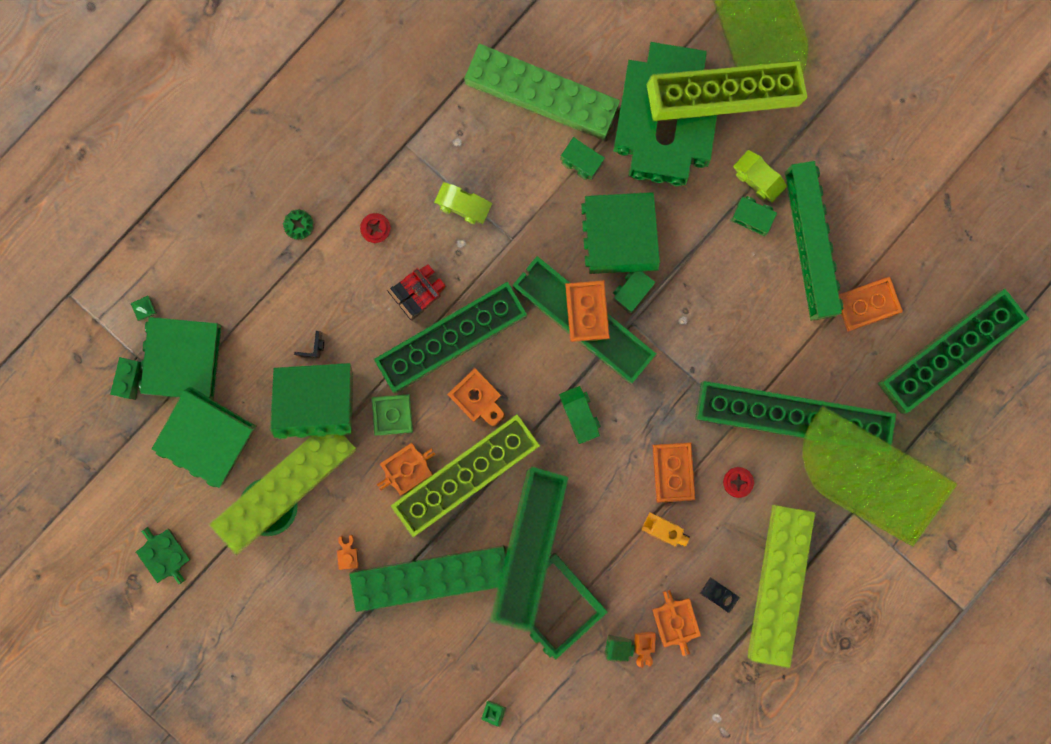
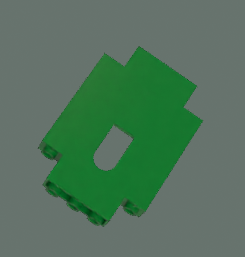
(638, 131)

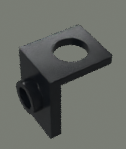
(318, 347)
(718, 594)

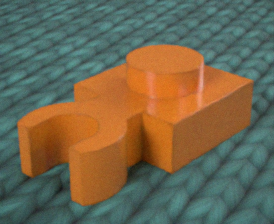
(347, 556)
(643, 647)

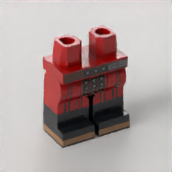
(420, 289)

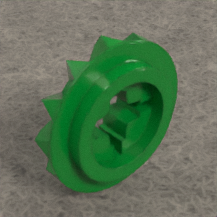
(298, 233)

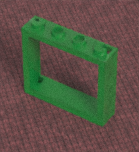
(536, 634)

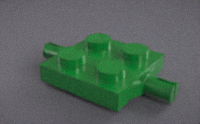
(163, 555)

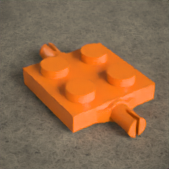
(406, 469)
(676, 622)

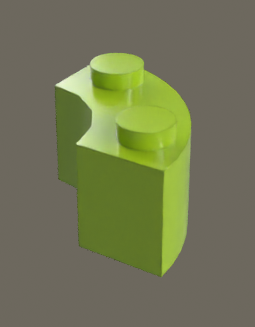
(759, 176)
(458, 201)

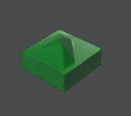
(143, 308)
(493, 713)

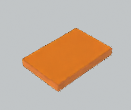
(869, 304)
(587, 311)
(673, 472)

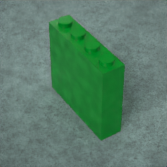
(620, 233)
(179, 357)
(312, 401)
(203, 437)

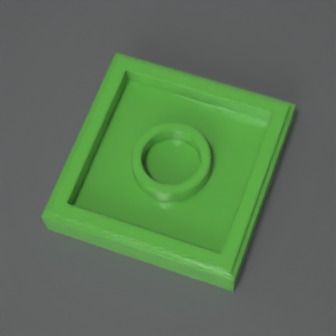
(392, 414)

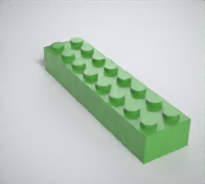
(541, 91)

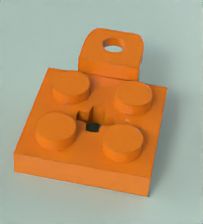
(485, 405)

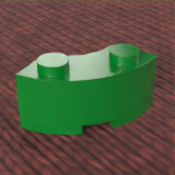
(579, 414)

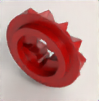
(373, 219)
(745, 476)

